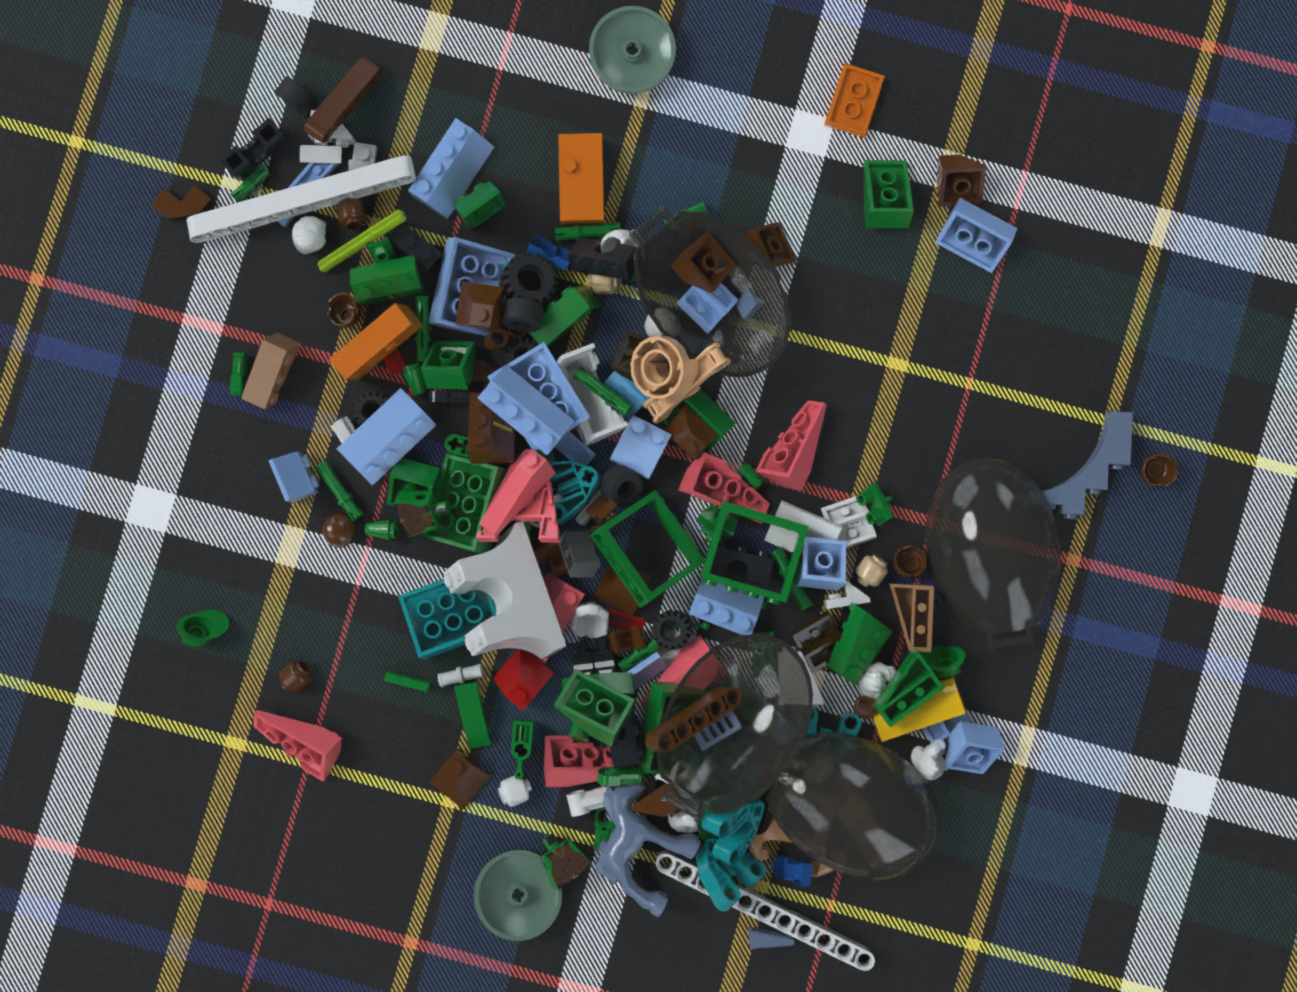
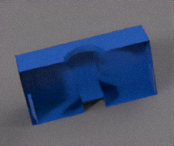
(556, 255)
(791, 869)

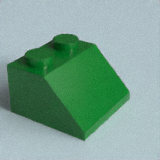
(449, 365)
(411, 476)

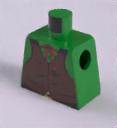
(420, 511)
(562, 861)

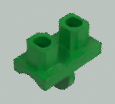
(382, 250)
(877, 503)
(708, 519)

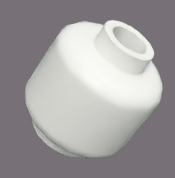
(514, 791)

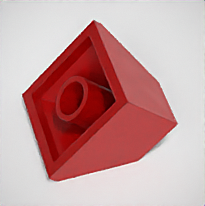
(522, 677)

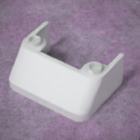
(602, 420)

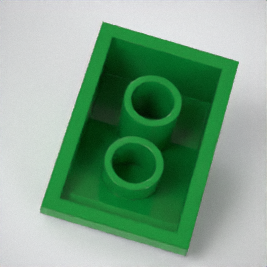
(887, 194)
(479, 205)
(594, 707)

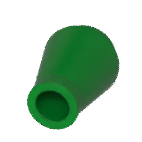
(414, 378)
(383, 529)

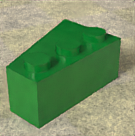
(565, 314)
(858, 645)

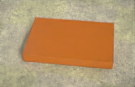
(854, 100)

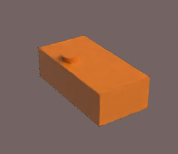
(581, 179)
(376, 342)

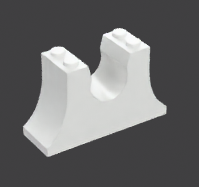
(520, 595)

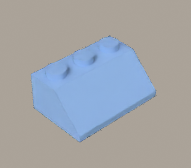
(976, 235)
(726, 608)

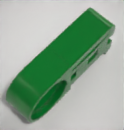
(239, 374)
(619, 776)
(603, 829)

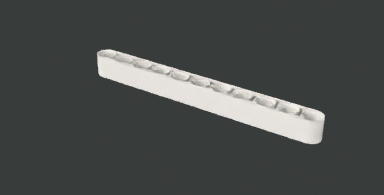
(301, 199)
(772, 918)

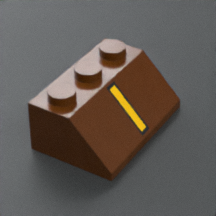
(488, 435)

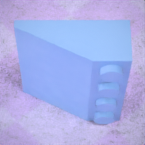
(466, 263)
(545, 375)

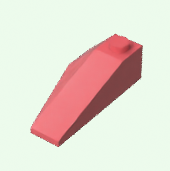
(794, 453)
(715, 482)
(517, 488)
(564, 601)
(682, 663)
(307, 742)
(573, 762)

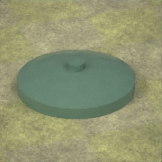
(632, 49)
(516, 896)

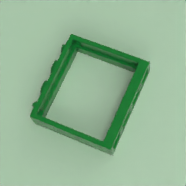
(623, 566)
(753, 591)

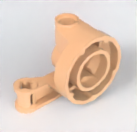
(685, 375)

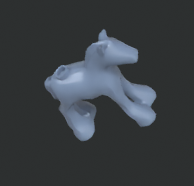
(627, 840)

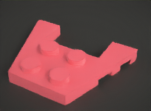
(538, 509)

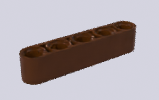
(343, 100)
(685, 722)

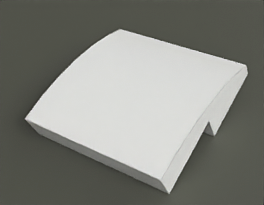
(853, 521)

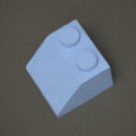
(640, 446)
(294, 476)
(822, 564)
(973, 747)

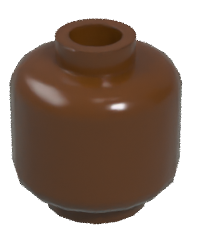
(351, 213)
(295, 676)

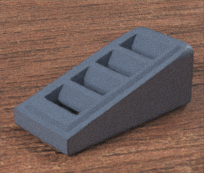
(736, 727)
(765, 939)

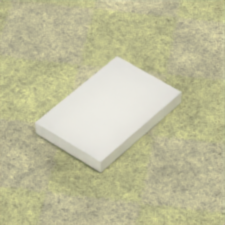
(817, 527)

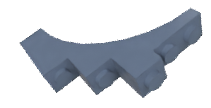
(1111, 450)

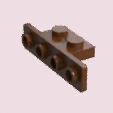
(552, 553)

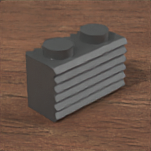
(579, 554)

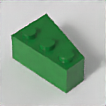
(907, 689)

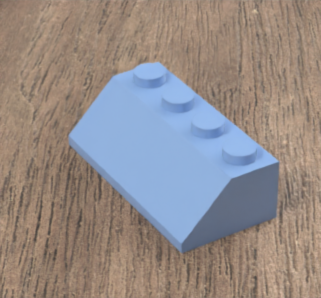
(451, 168)
(526, 409)
(386, 436)

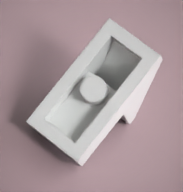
(362, 155)
(852, 595)

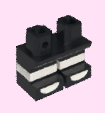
(602, 657)

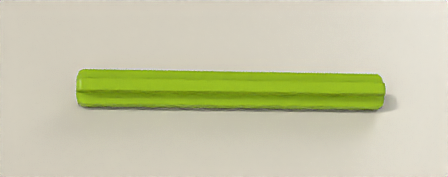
(361, 240)

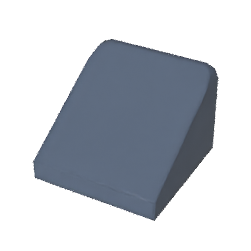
(749, 304)

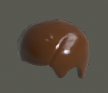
(343, 310)
(1159, 470)
(338, 530)
(910, 561)

